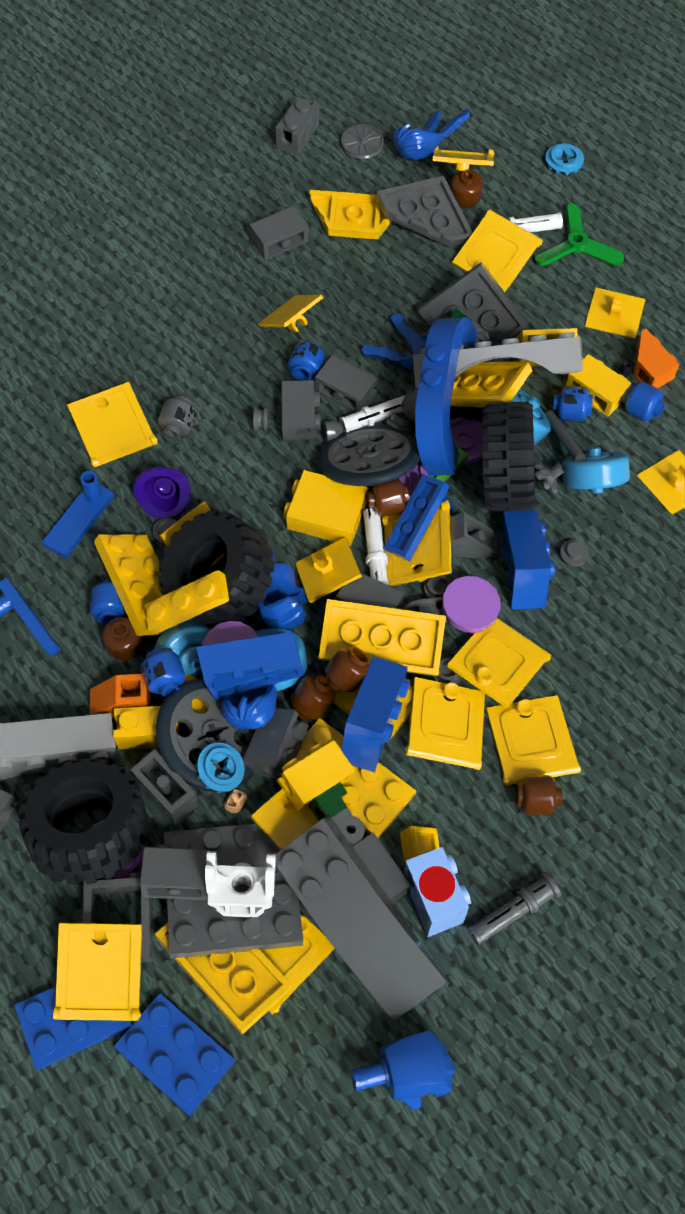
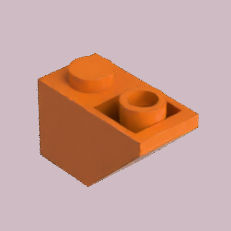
(653, 361)
(119, 692)

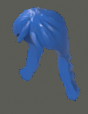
(421, 143)
(416, 341)
(250, 709)

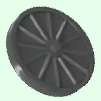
(362, 141)

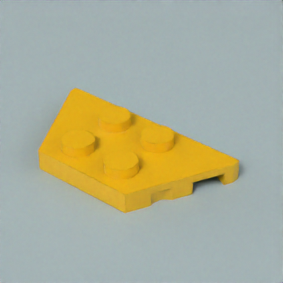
(349, 214)

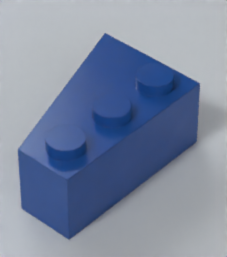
(527, 558)
(249, 663)
(373, 712)

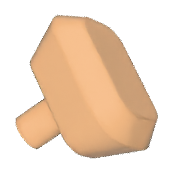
(235, 801)

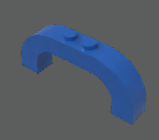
(435, 391)

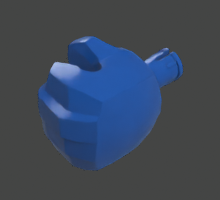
(284, 599)
(409, 1069)

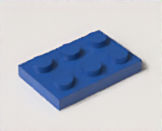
(57, 1039)
(175, 1054)

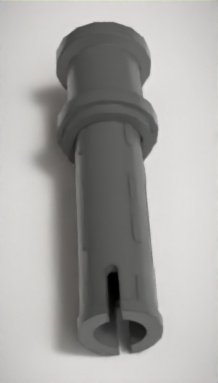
(527, 901)

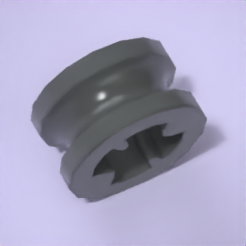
(260, 419)

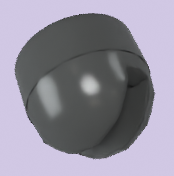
(332, 429)

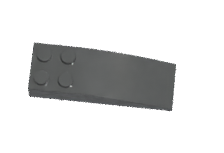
(359, 918)

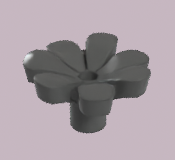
(549, 475)

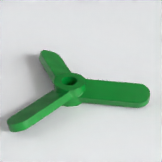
(583, 244)

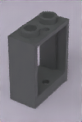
(129, 883)

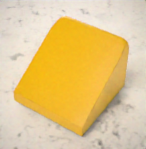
(418, 840)

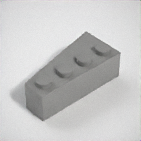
(48, 743)

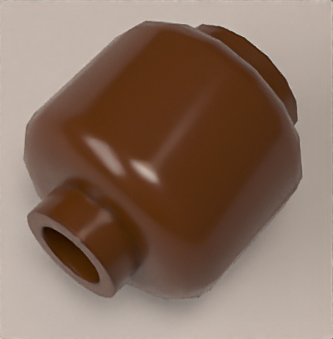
(467, 188)
(388, 498)
(121, 639)
(347, 669)
(312, 697)
(538, 795)

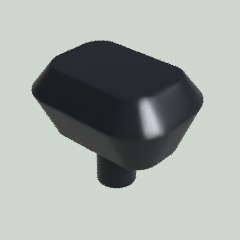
(624, 369)

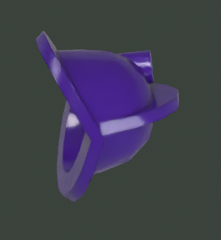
(162, 492)

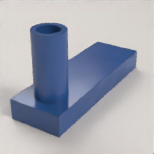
(79, 516)
(417, 517)
(12, 599)

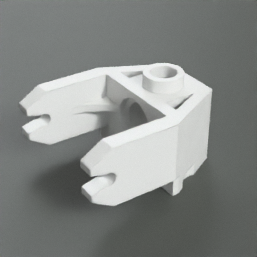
(223, 879)

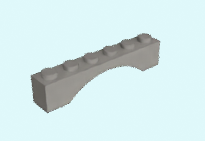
(556, 355)

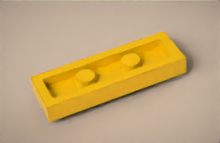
(187, 602)

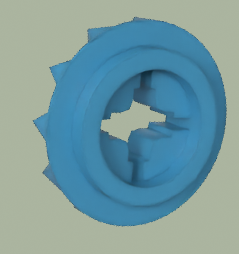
(571, 154)
(232, 766)

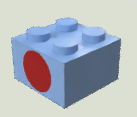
(436, 891)

